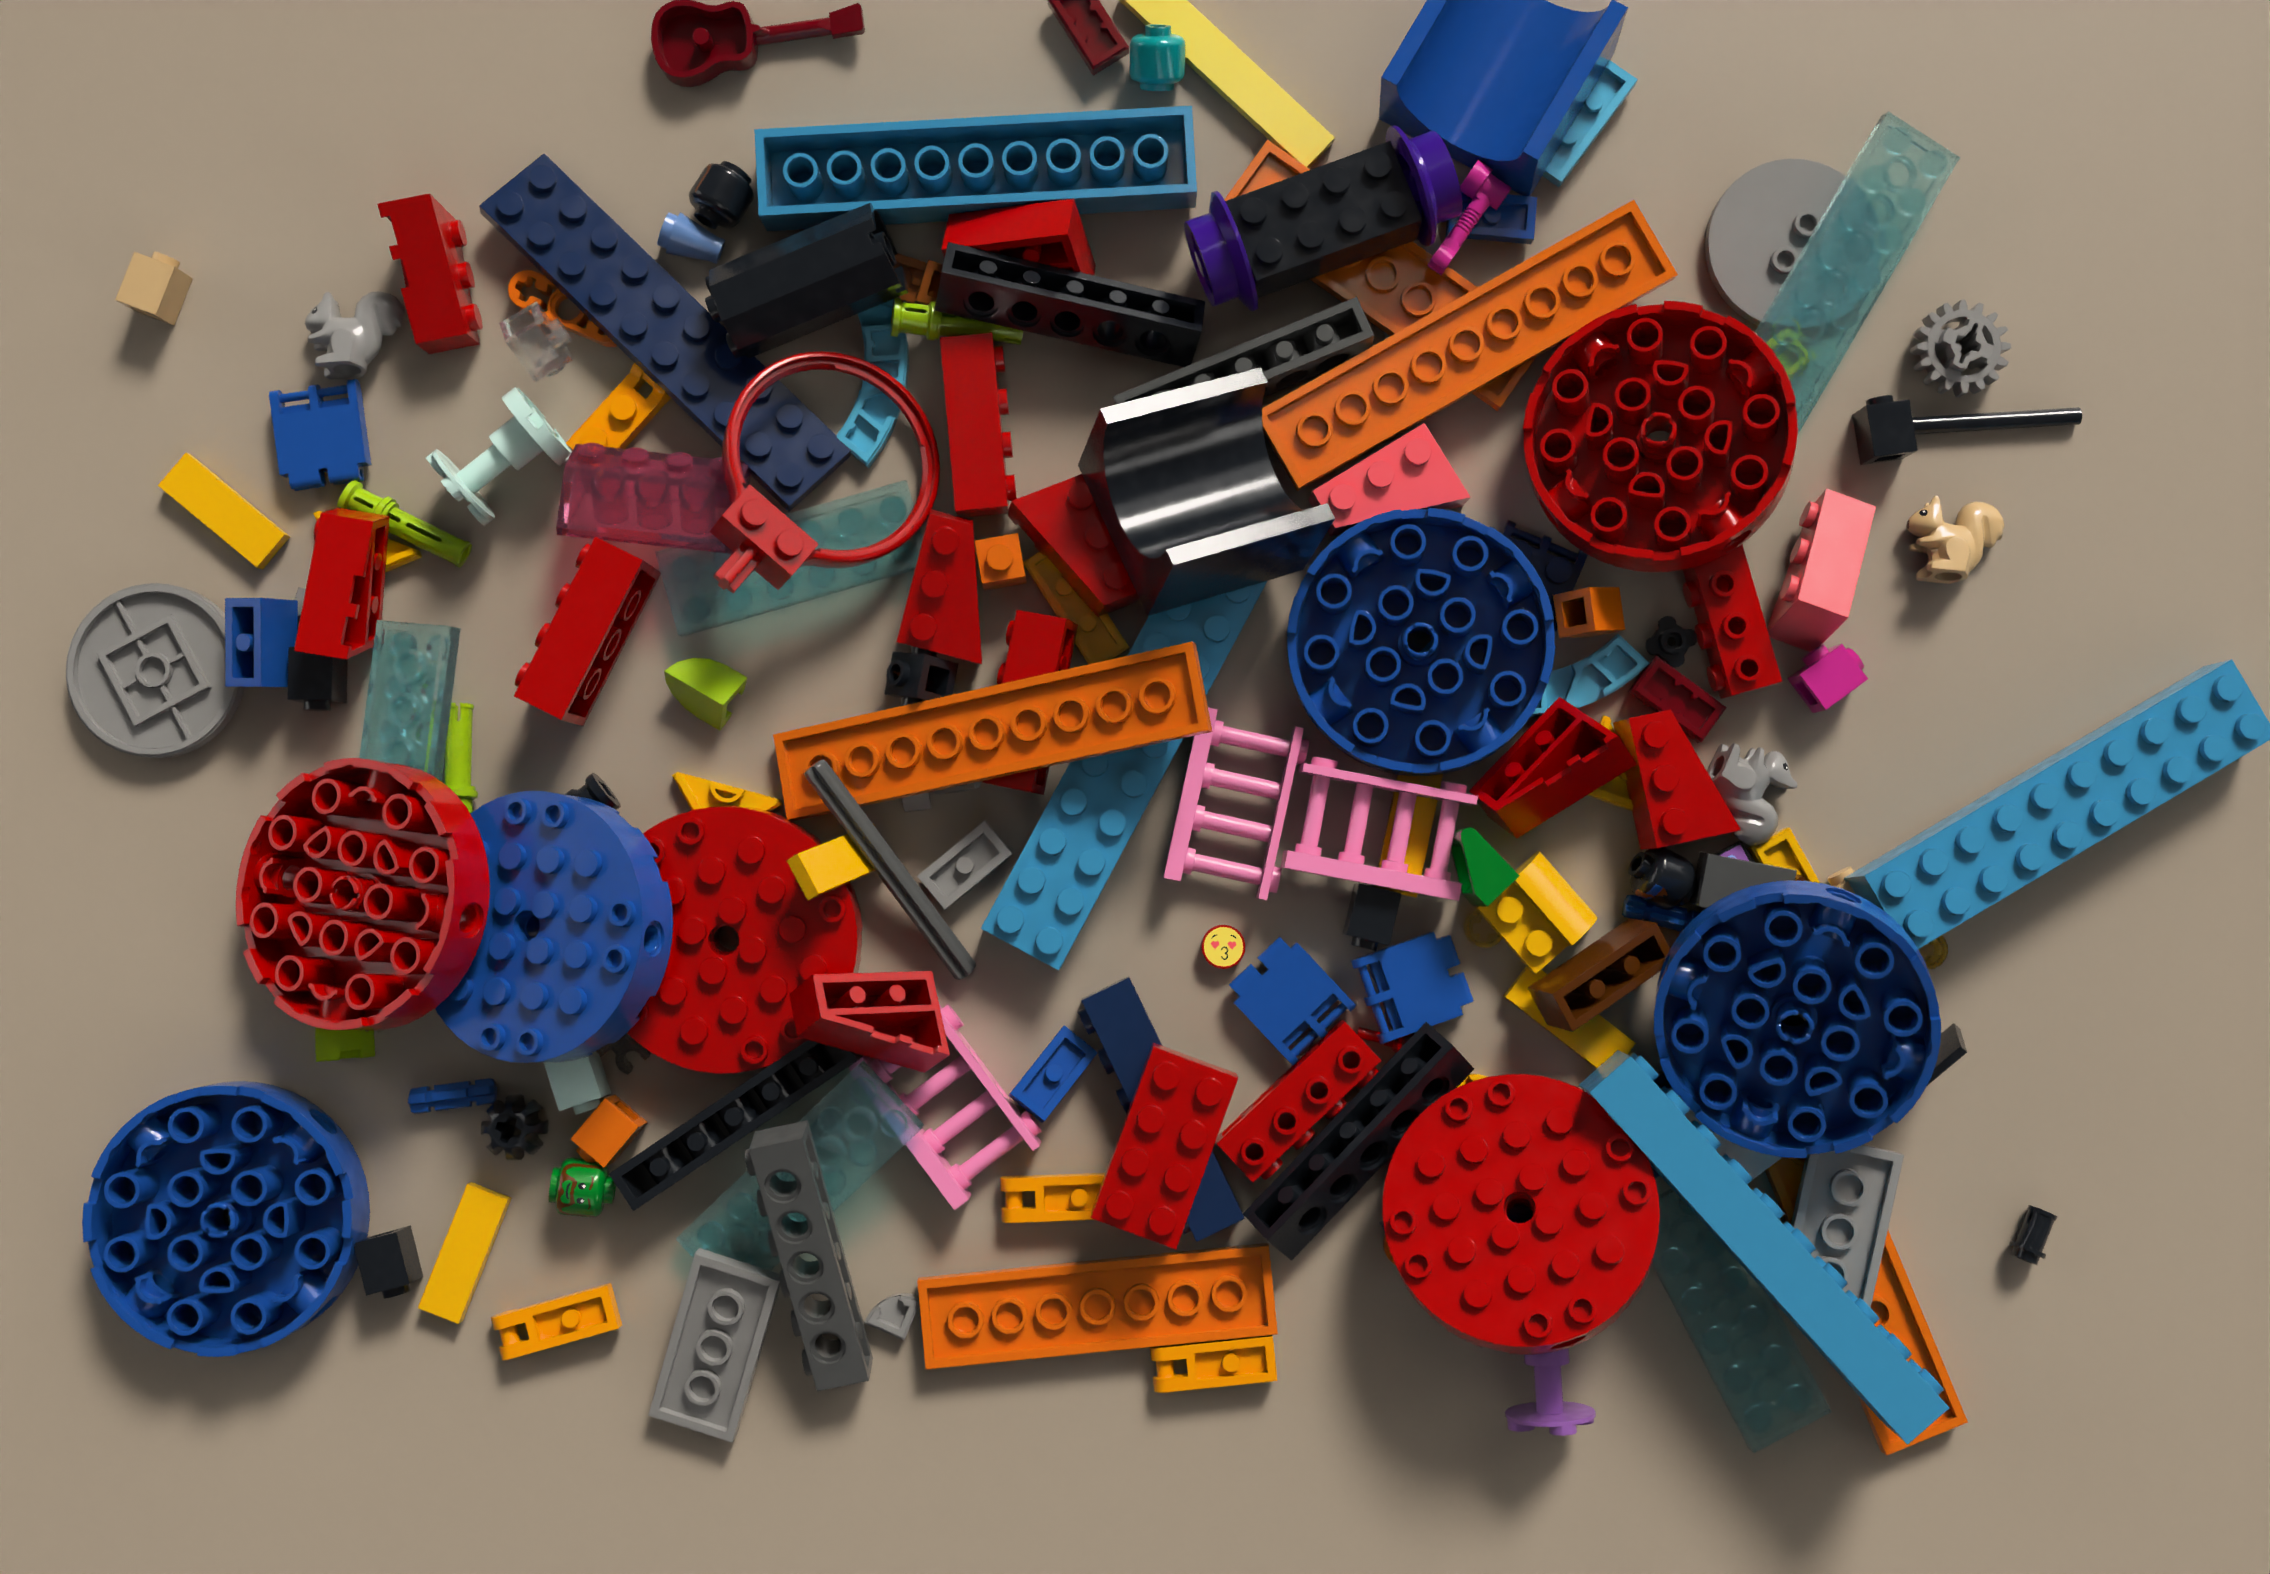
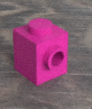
(1828, 676)

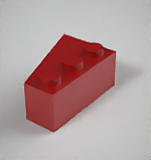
(1033, 232)
(434, 273)
(1076, 540)
(344, 584)
(943, 592)
(1550, 769)
(1669, 785)
(874, 1015)

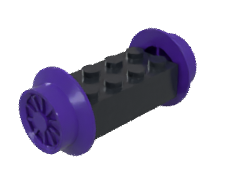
(1324, 218)

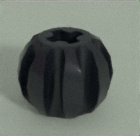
(503, 1133)

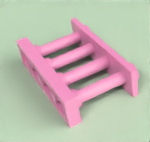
(1194, 817)
(1393, 870)
(929, 1144)

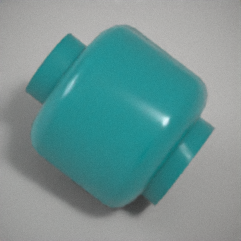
(1157, 58)

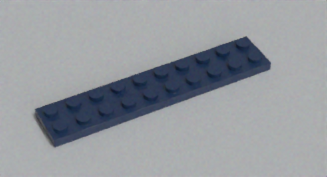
(661, 327)

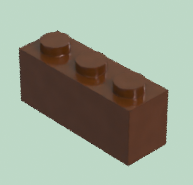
(1600, 974)

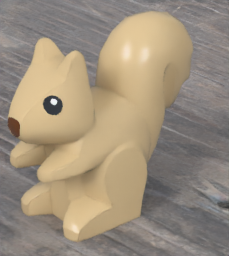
(1953, 548)

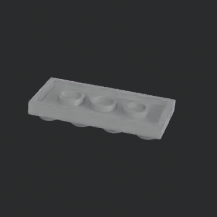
(1847, 1211)
(715, 1345)

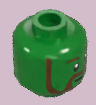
(581, 1188)

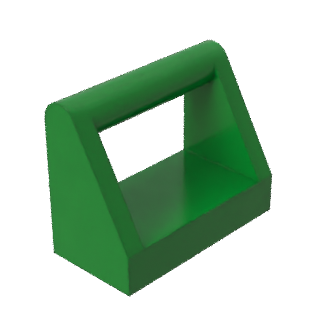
(1479, 868)

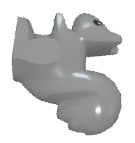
(354, 340)
(1743, 785)

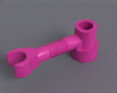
(1484, 191)

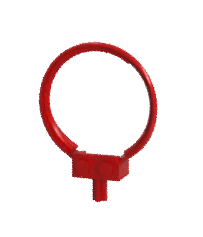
(762, 534)

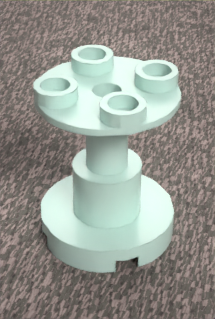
(513, 444)

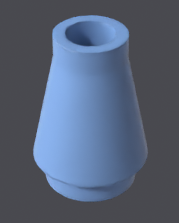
(689, 239)

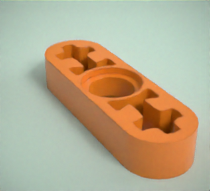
(545, 286)

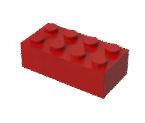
(586, 632)
(1164, 1146)

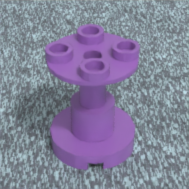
(1549, 1406)

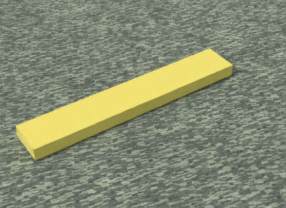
(1238, 79)

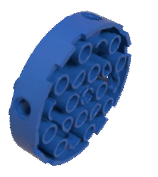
(1432, 577)
(569, 931)
(1781, 954)
(162, 1231)

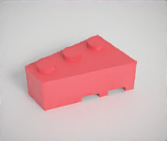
(1399, 476)
(1822, 571)

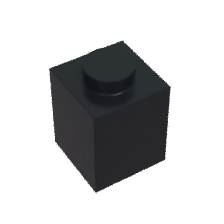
(1884, 430)
(316, 680)
(1371, 916)
(388, 1262)

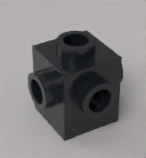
(919, 676)

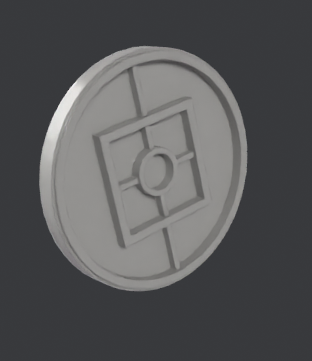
(1764, 228)
(152, 671)

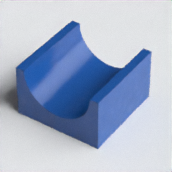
(1499, 79)

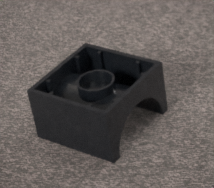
(1196, 494)

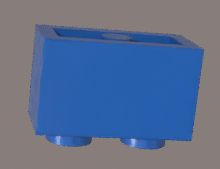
(258, 641)

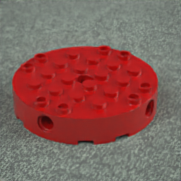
(1663, 500)
(363, 895)
(733, 1006)
(1536, 1280)

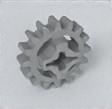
(1978, 342)

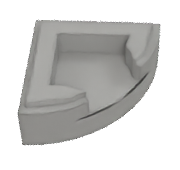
(894, 1314)

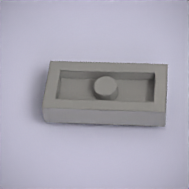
(965, 865)

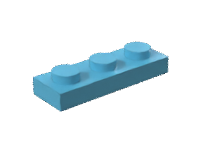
(1597, 111)

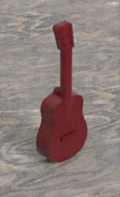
(703, 40)

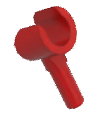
(1371, 1035)

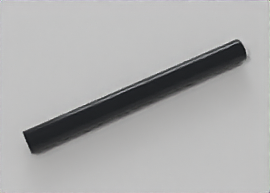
(1997, 420)

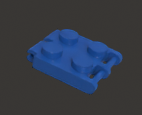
(320, 436)
(1413, 984)
(1289, 997)

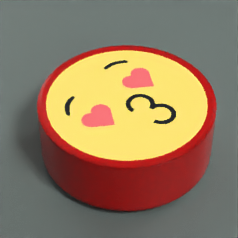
(1223, 946)

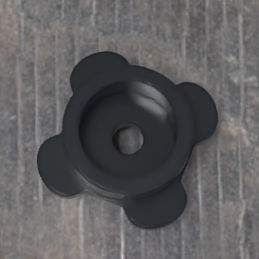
(1658, 644)

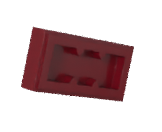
(1090, 32)
(1666, 689)

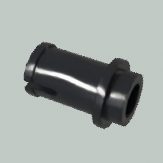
(2033, 1235)

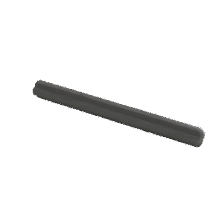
(890, 869)

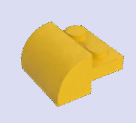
(1538, 913)

